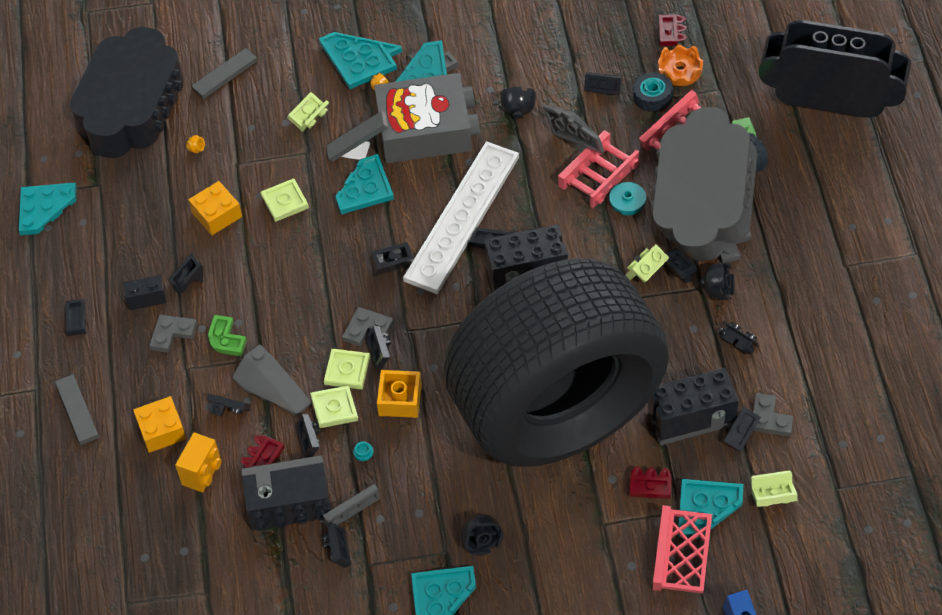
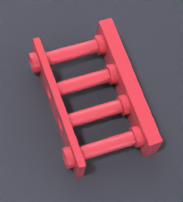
(670, 119)
(581, 163)

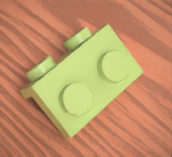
(307, 111)
(649, 263)
(773, 488)

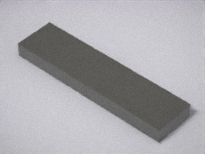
(224, 73)
(357, 136)
(77, 409)

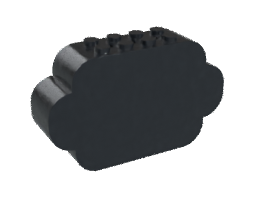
(835, 68)
(127, 92)

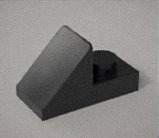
(189, 271)

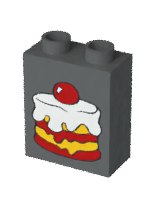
(426, 117)

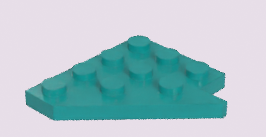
(358, 57)

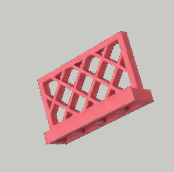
(663, 550)

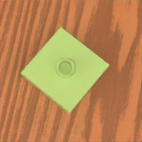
(284, 200)
(347, 368)
(334, 406)

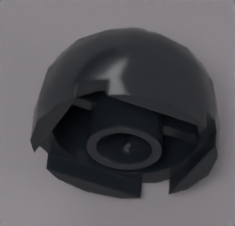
(518, 102)
(719, 281)
(481, 534)

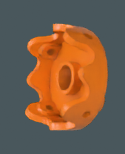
(683, 57)

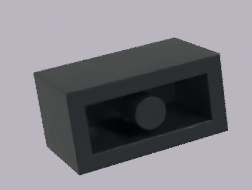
(391, 258)
(145, 292)

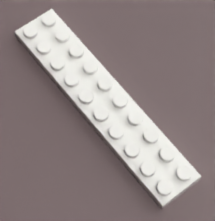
(461, 218)

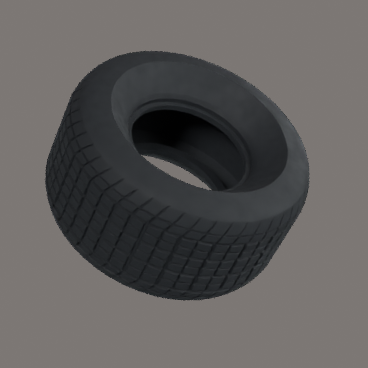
(555, 362)

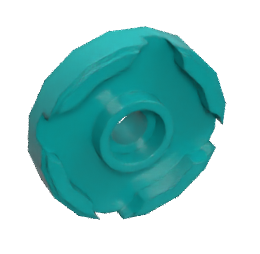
(627, 198)

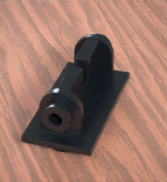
(733, 332)

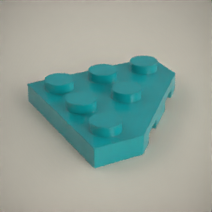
(426, 63)
(365, 186)
(43, 205)
(710, 498)
(442, 590)

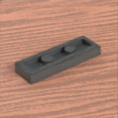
(352, 506)

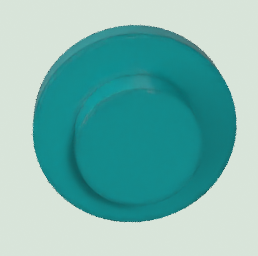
(363, 451)

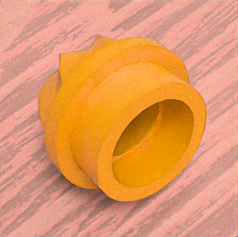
(378, 79)
(195, 144)

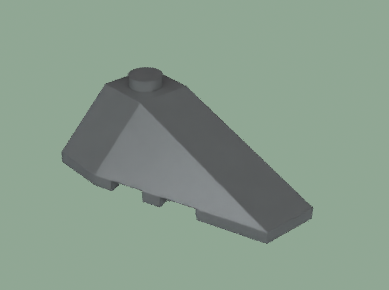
(572, 128)
(266, 378)

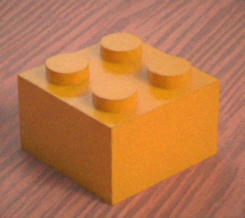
(215, 208)
(399, 393)
(160, 424)
(198, 462)

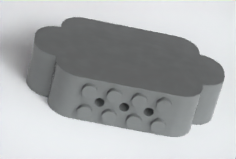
(705, 183)

